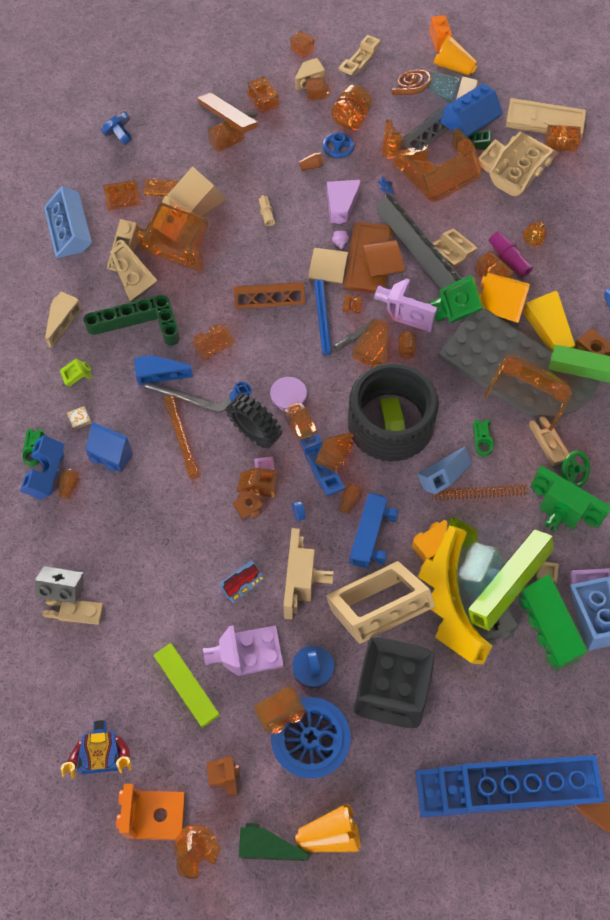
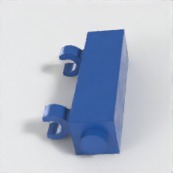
(368, 531)

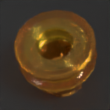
(538, 229)

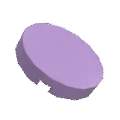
(287, 391)

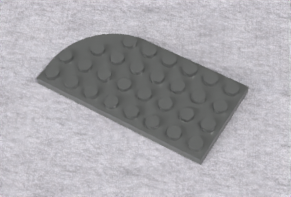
(481, 346)

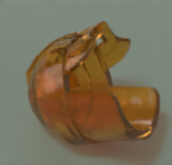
(192, 846)

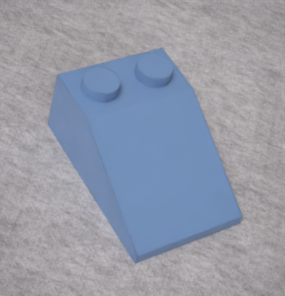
(593, 611)

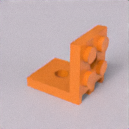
(139, 811)

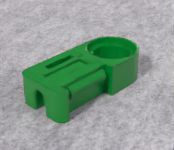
(482, 436)
(29, 444)

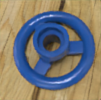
(339, 142)

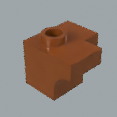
(224, 774)

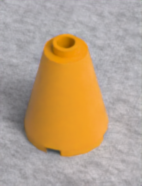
(455, 58)
(330, 833)

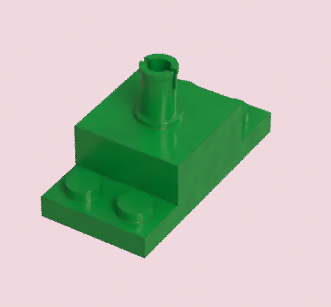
(566, 501)

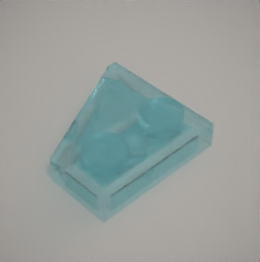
(443, 85)

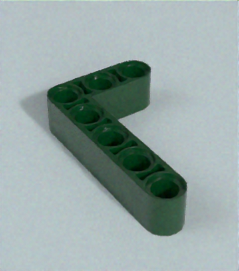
(135, 313)

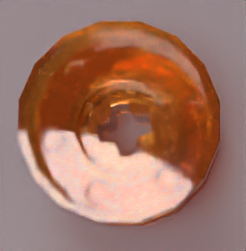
(352, 107)

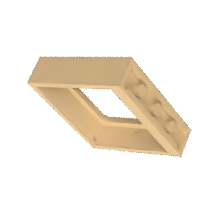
(386, 616)

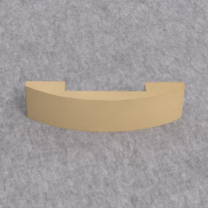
(360, 59)

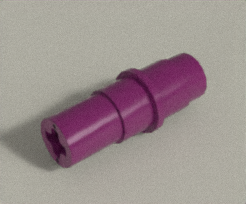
(510, 254)

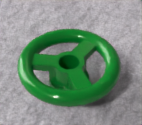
(572, 469)

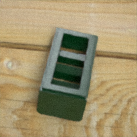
(481, 139)

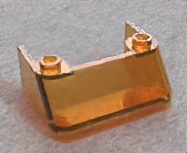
(448, 177)
(537, 376)

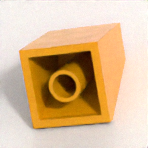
(503, 296)

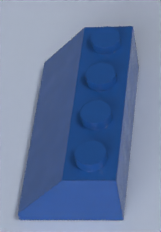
(472, 110)

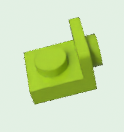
(75, 371)

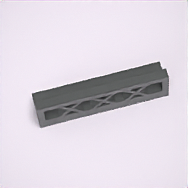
(422, 127)

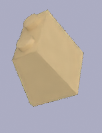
(196, 193)

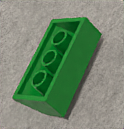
(552, 623)

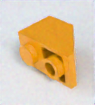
(427, 544)

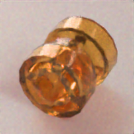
(356, 305)

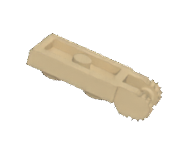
(549, 441)
(75, 612)

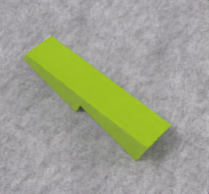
(186, 685)

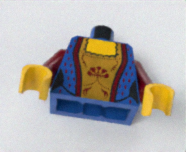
(98, 753)

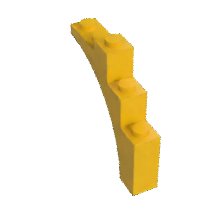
(456, 627)

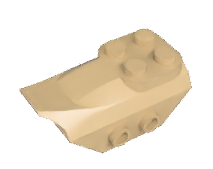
(520, 164)

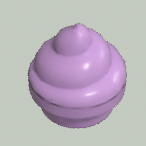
(340, 239)

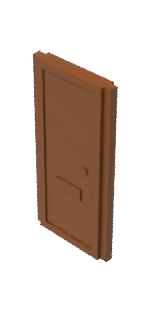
(357, 272)

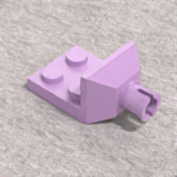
(406, 309)
(246, 651)

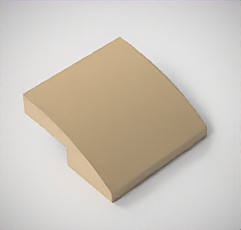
(455, 247)
(328, 265)

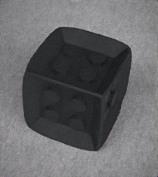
(394, 682)

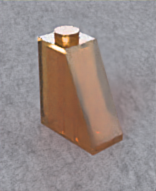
(372, 344)

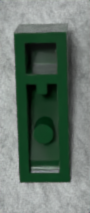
(264, 845)

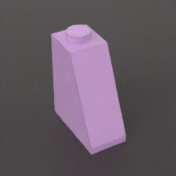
(341, 199)

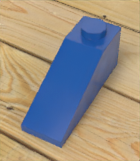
(158, 369)

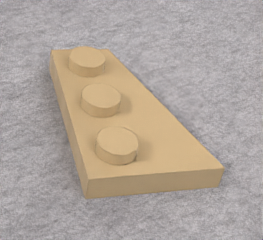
(132, 272)

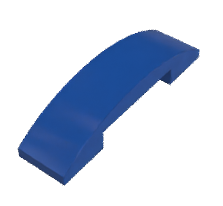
(326, 478)

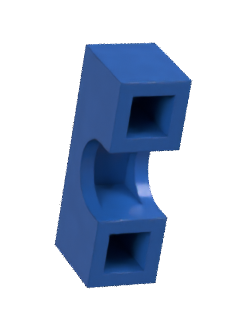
(49, 454)

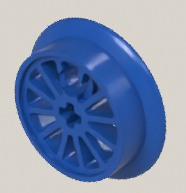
(339, 748)

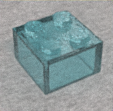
(479, 569)

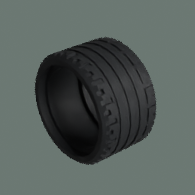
(399, 381)

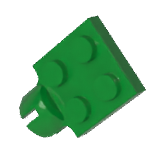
(458, 300)

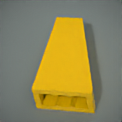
(549, 320)

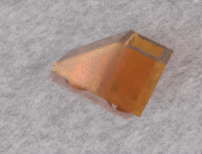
(333, 451)
(259, 480)

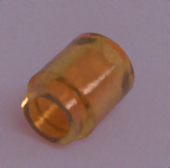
(407, 344)

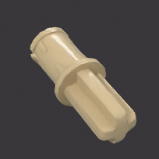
(266, 210)

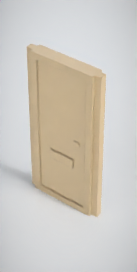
(536, 116)

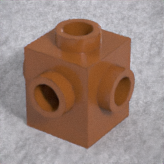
(248, 511)

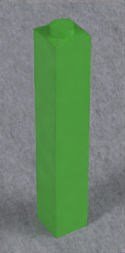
(580, 363)

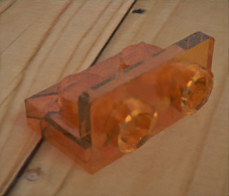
(391, 140)
(121, 195)
(213, 341)

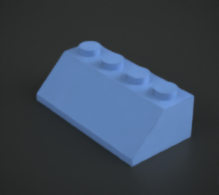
(67, 223)

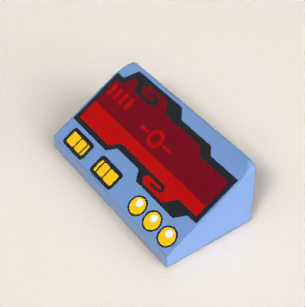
(241, 581)

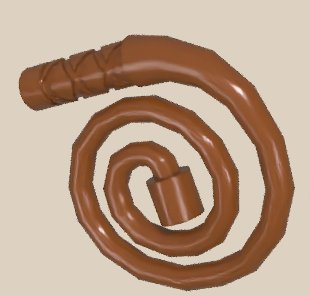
(411, 90)

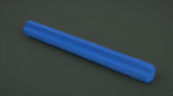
(322, 317)

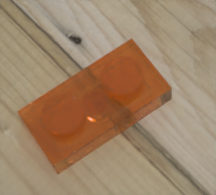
(158, 187)

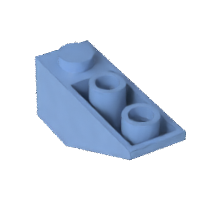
(445, 471)

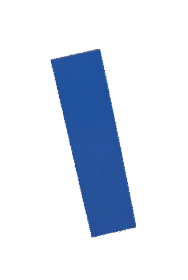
(509, 786)

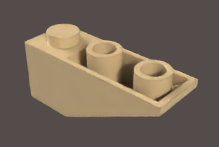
(125, 234)

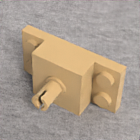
(301, 575)

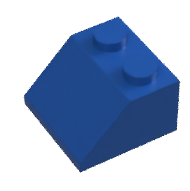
(108, 448)

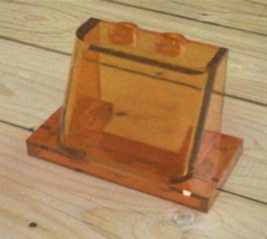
(174, 236)

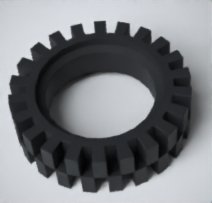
(254, 421)

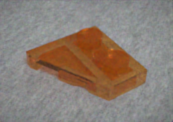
(417, 155)

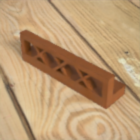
(264, 288)

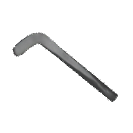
(189, 399)

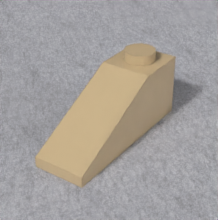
(62, 313)

